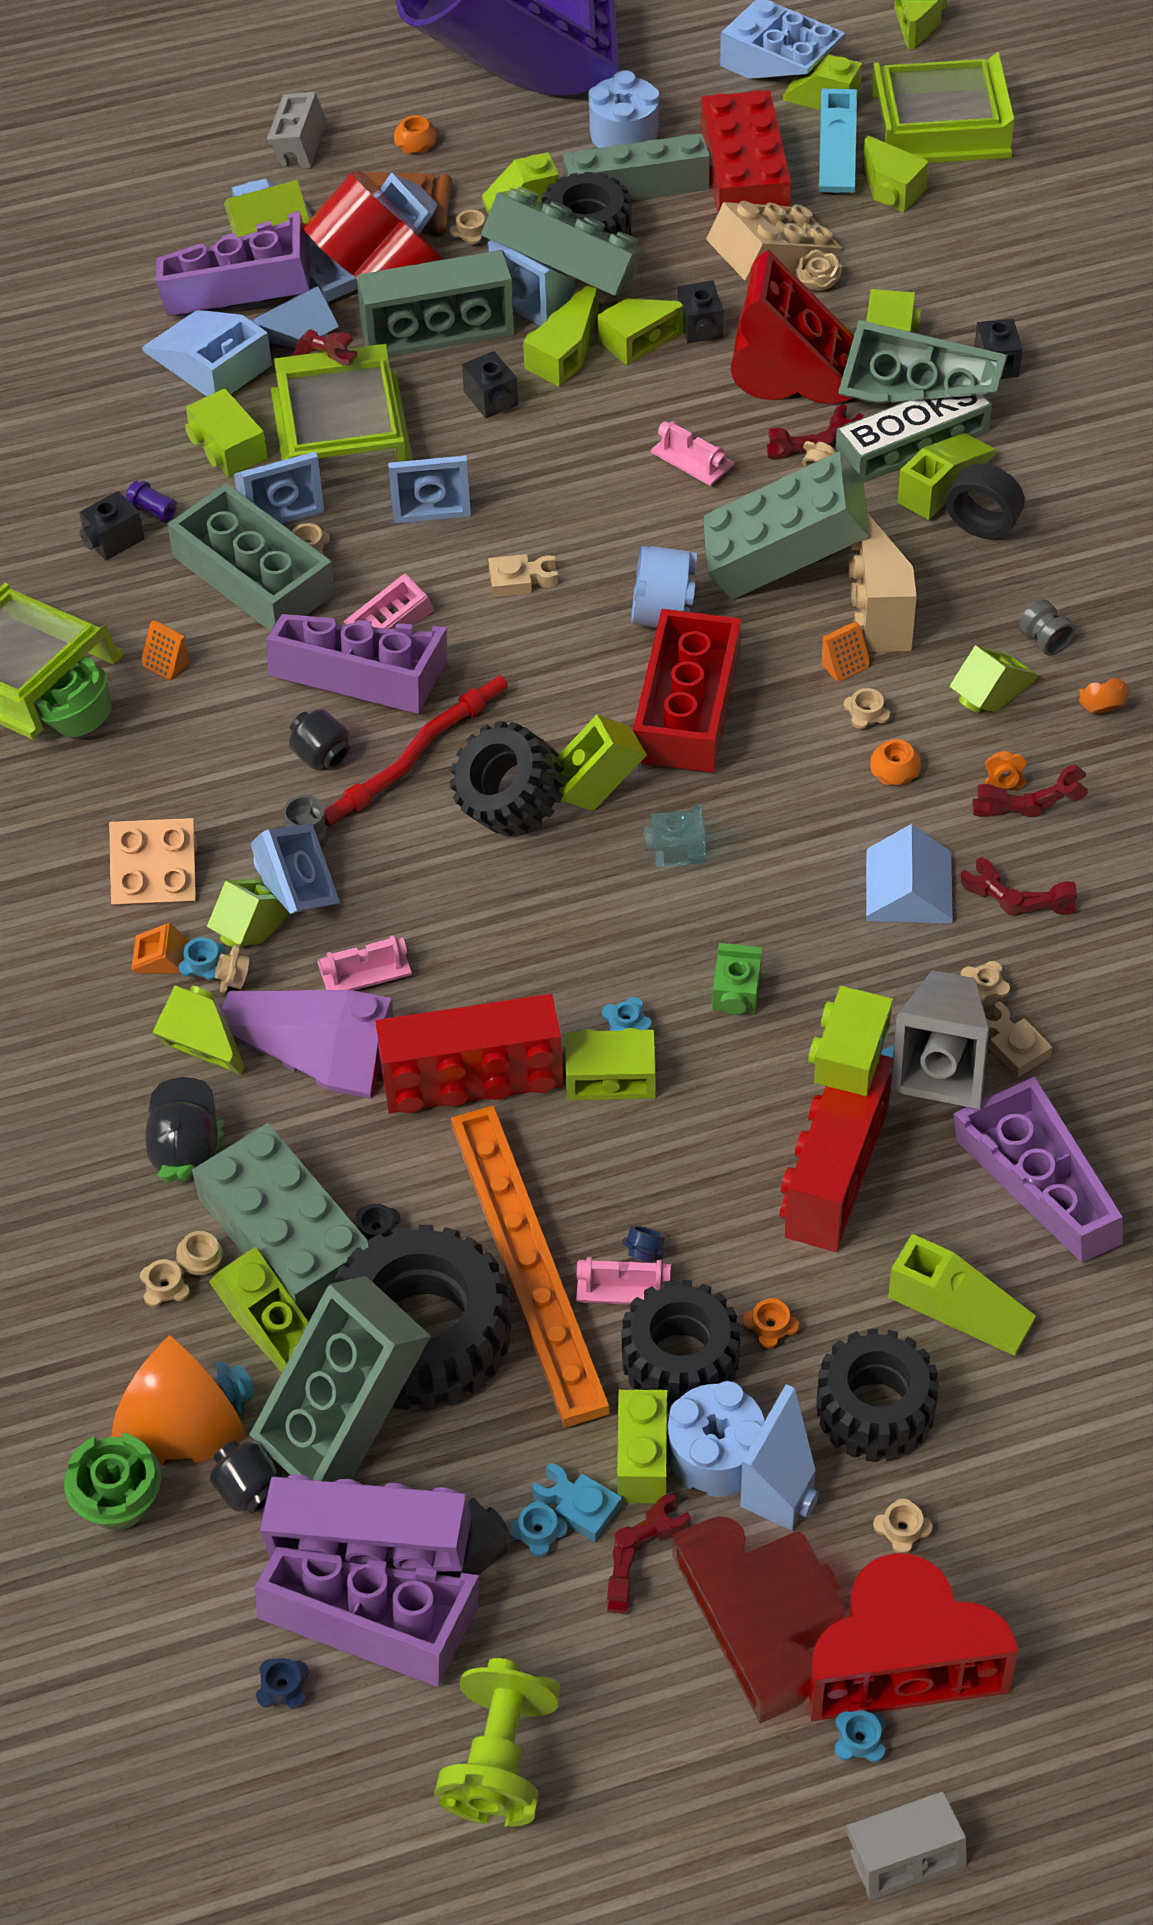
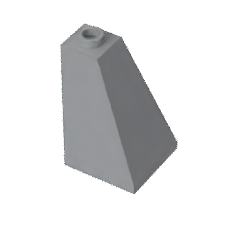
(942, 1042)

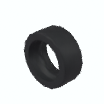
(997, 485)

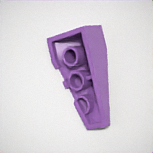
(314, 1031)

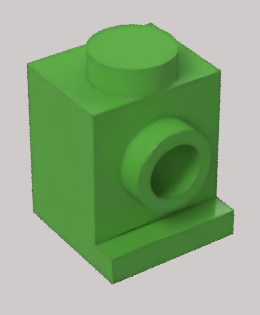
(737, 979)

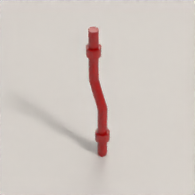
(469, 705)

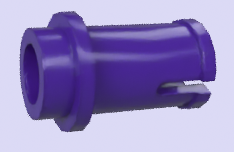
(145, 498)

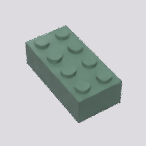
(563, 241)
(437, 303)
(785, 525)
(251, 557)
(276, 1204)
(340, 1382)

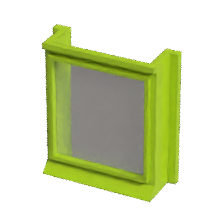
(946, 109)
(339, 406)
(36, 651)

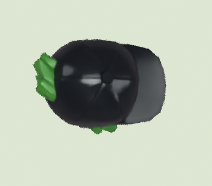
(182, 1127)

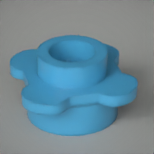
(198, 950)
(630, 1008)
(235, 1384)
(533, 1515)
(860, 1722)

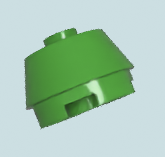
(77, 700)
(112, 1481)

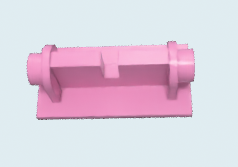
(690, 455)
(365, 967)
(618, 1281)

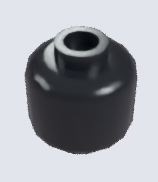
(319, 739)
(244, 1475)

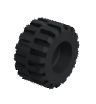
(594, 198)
(488, 760)
(679, 1312)
(883, 1362)

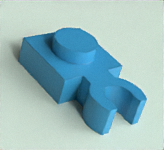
(582, 1504)

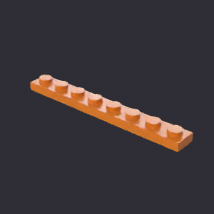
(530, 1268)

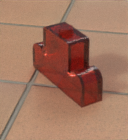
(760, 1607)

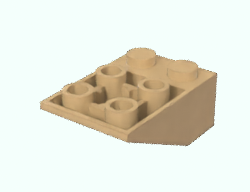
(749, 229)
(882, 592)

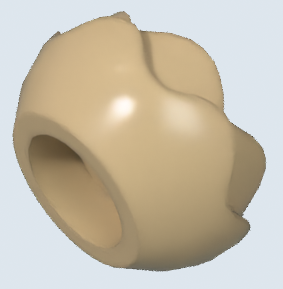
(819, 270)

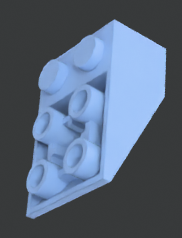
(775, 42)
(213, 351)

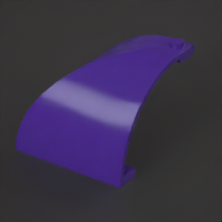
(528, 43)

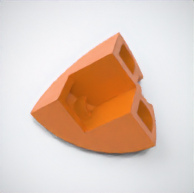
(177, 1408)

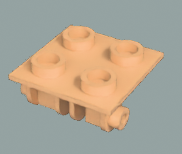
(152, 861)

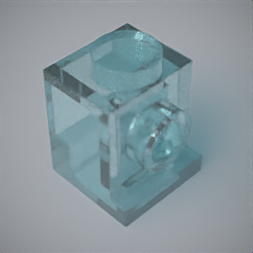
(676, 837)

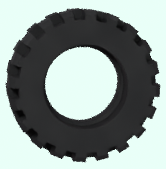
(453, 1269)

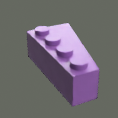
(237, 269)
(359, 660)
(1042, 1167)
(368, 1522)
(370, 1610)

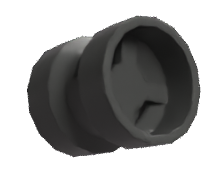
(1049, 629)
(307, 810)

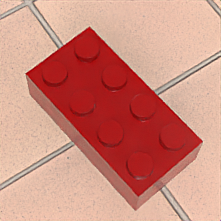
(744, 149)
(687, 689)
(470, 1053)
(834, 1160)

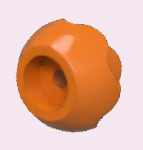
(415, 134)
(1104, 697)
(895, 762)

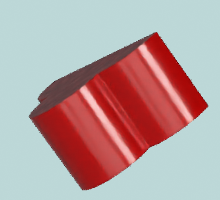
(366, 230)
(787, 338)
(908, 1644)

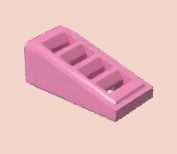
(393, 596)

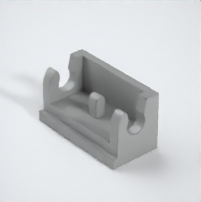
(297, 128)
(907, 1845)

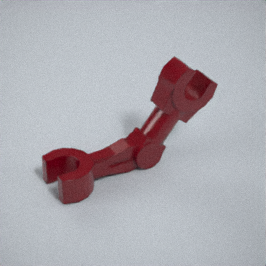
(334, 345)
(782, 443)
(995, 800)
(1059, 898)
(628, 1541)

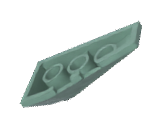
(909, 366)

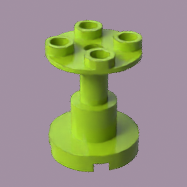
(490, 1778)

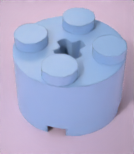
(623, 111)
(662, 583)
(711, 1436)

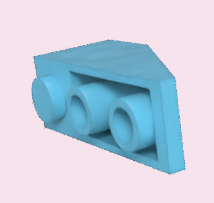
(837, 140)

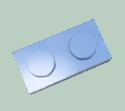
(328, 275)

